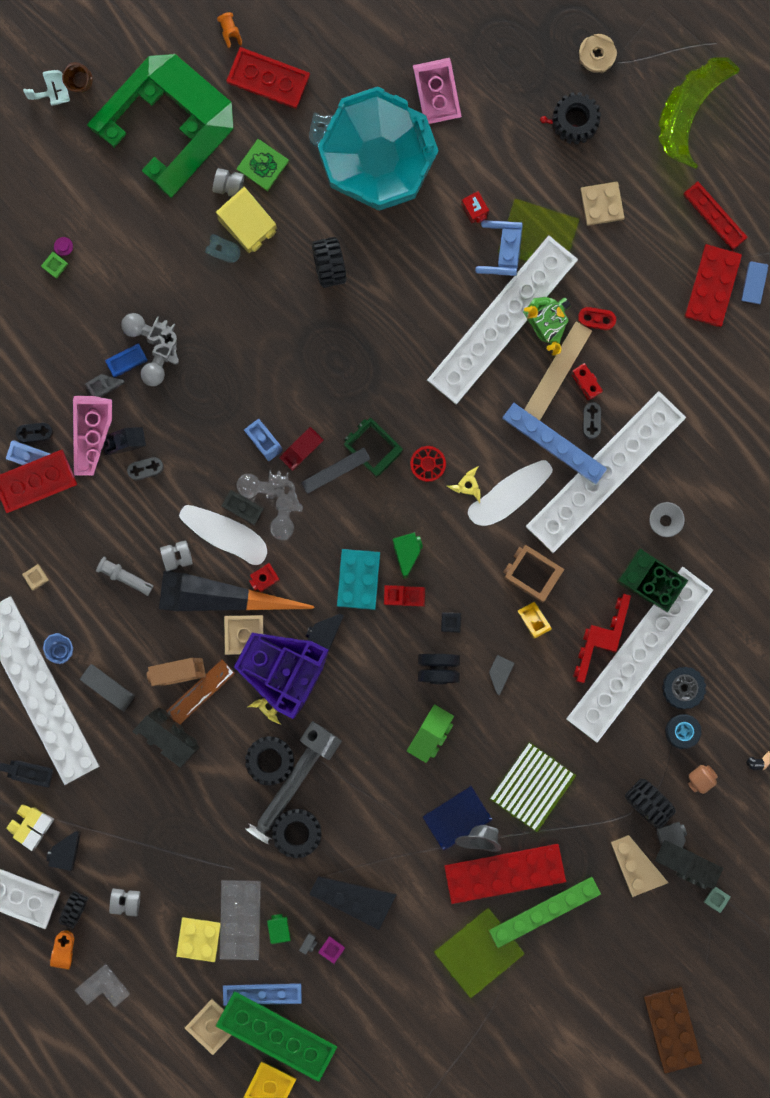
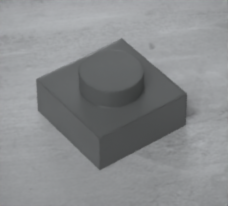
(308, 944)

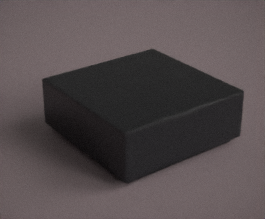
(451, 622)

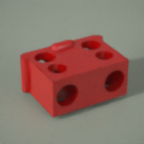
(586, 382)

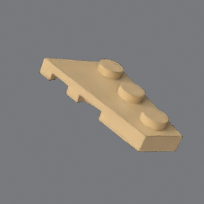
(636, 867)

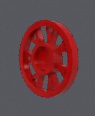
(428, 464)

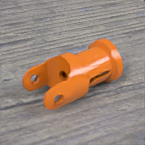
(229, 28)

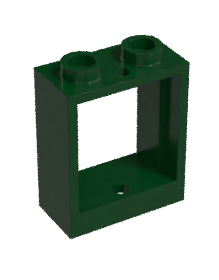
(387, 460)

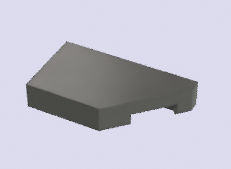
(103, 385)
(499, 672)

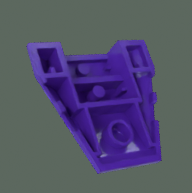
(282, 669)

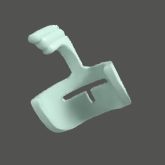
(51, 76)

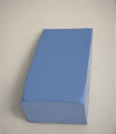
(754, 282)
(263, 440)

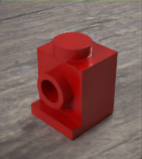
(272, 578)

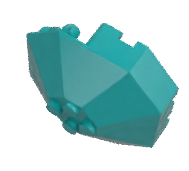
(377, 149)

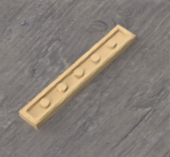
(558, 370)

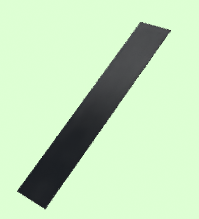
(335, 470)

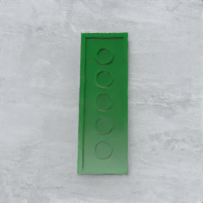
(276, 1036)

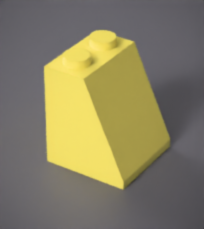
(246, 220)

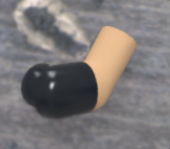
(759, 764)

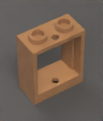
(550, 583)
(176, 672)

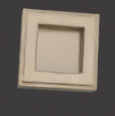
(35, 577)

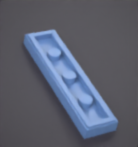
(266, 993)

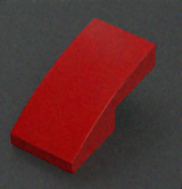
(404, 596)

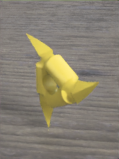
(469, 477)
(262, 706)

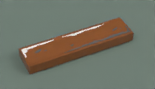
(200, 692)

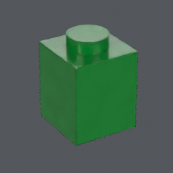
(278, 929)

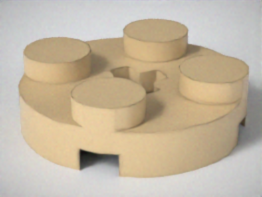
(593, 43)

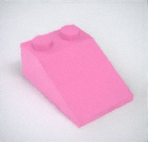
(437, 90)

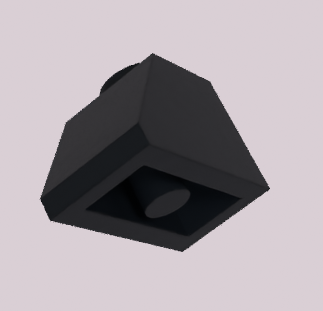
(325, 631)
(64, 853)

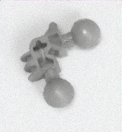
(134, 325)

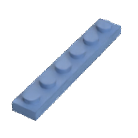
(554, 443)

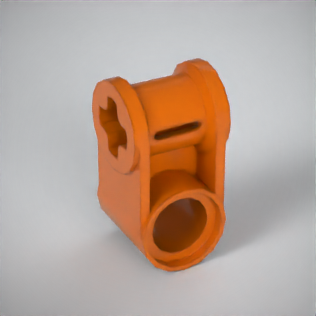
(61, 953)

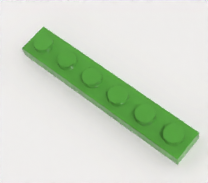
(544, 912)

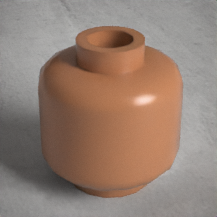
(702, 779)

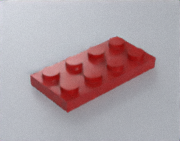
(268, 78)
(713, 285)
(35, 481)

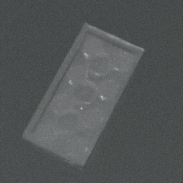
(240, 919)

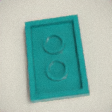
(358, 579)

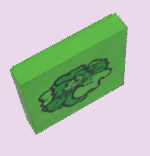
(262, 165)

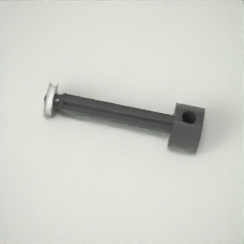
(318, 742)

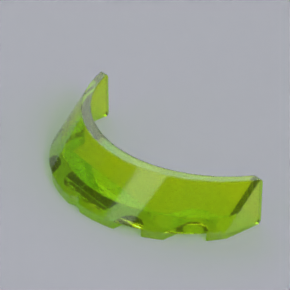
(684, 103)

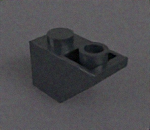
(124, 440)

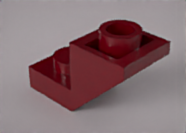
(301, 448)

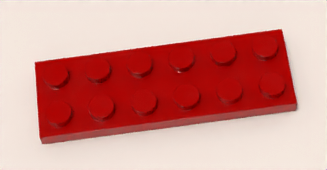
(505, 873)

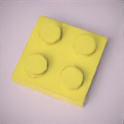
(198, 939)

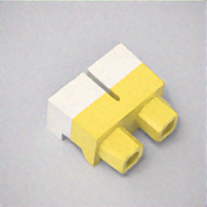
(34, 819)

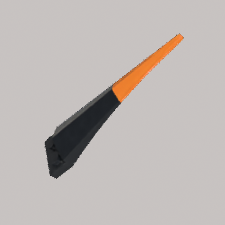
(192, 593)

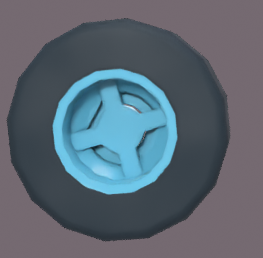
(683, 731)

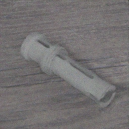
(116, 572)

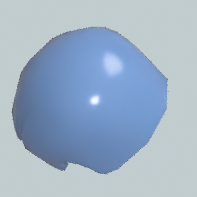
(58, 648)

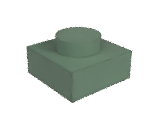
(716, 899)

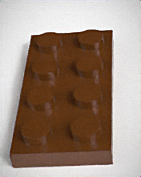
(672, 1029)

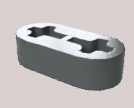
(596, 421)
(147, 472)

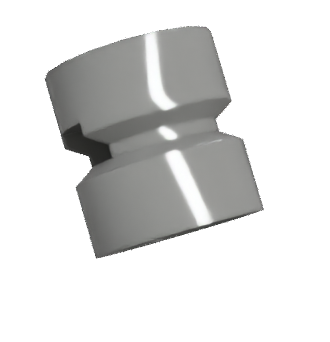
(227, 182)
(169, 556)
(132, 902)

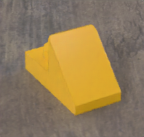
(534, 620)

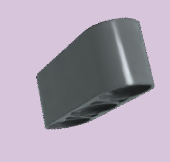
(107, 687)

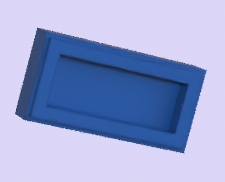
(126, 360)

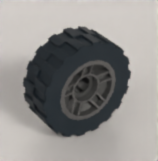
(695, 688)

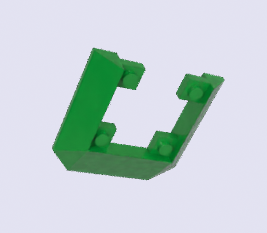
(206, 127)

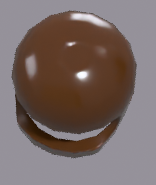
(78, 78)

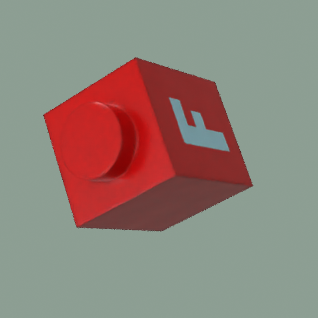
(475, 207)

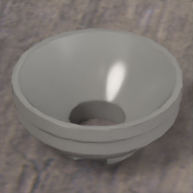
(673, 512)

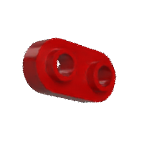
(597, 316)

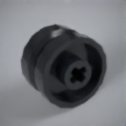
(439, 668)

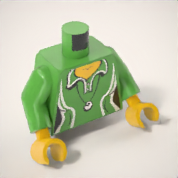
(548, 320)

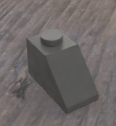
(672, 833)

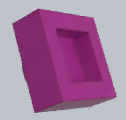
(331, 950)

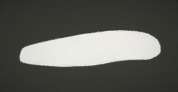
(509, 494)
(225, 533)

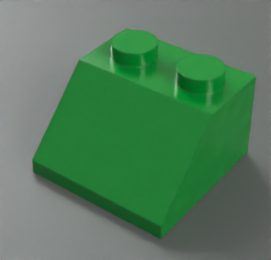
(407, 552)

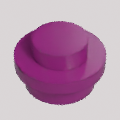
(63, 246)

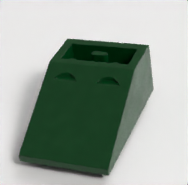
(652, 580)

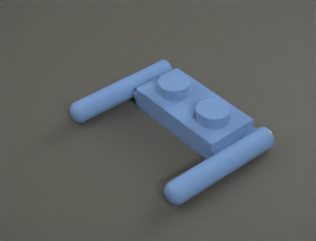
(509, 248)

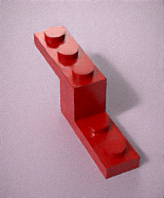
(602, 638)

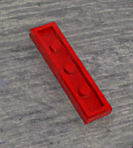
(715, 215)

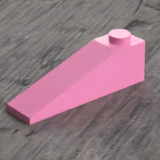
(90, 426)

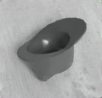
(481, 837)

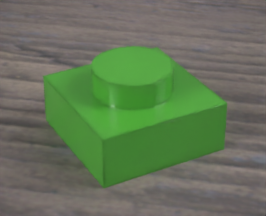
(54, 265)

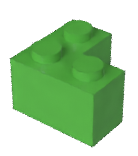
(431, 734)

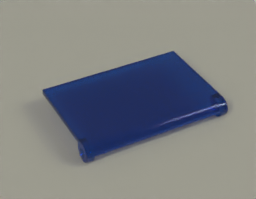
(457, 817)

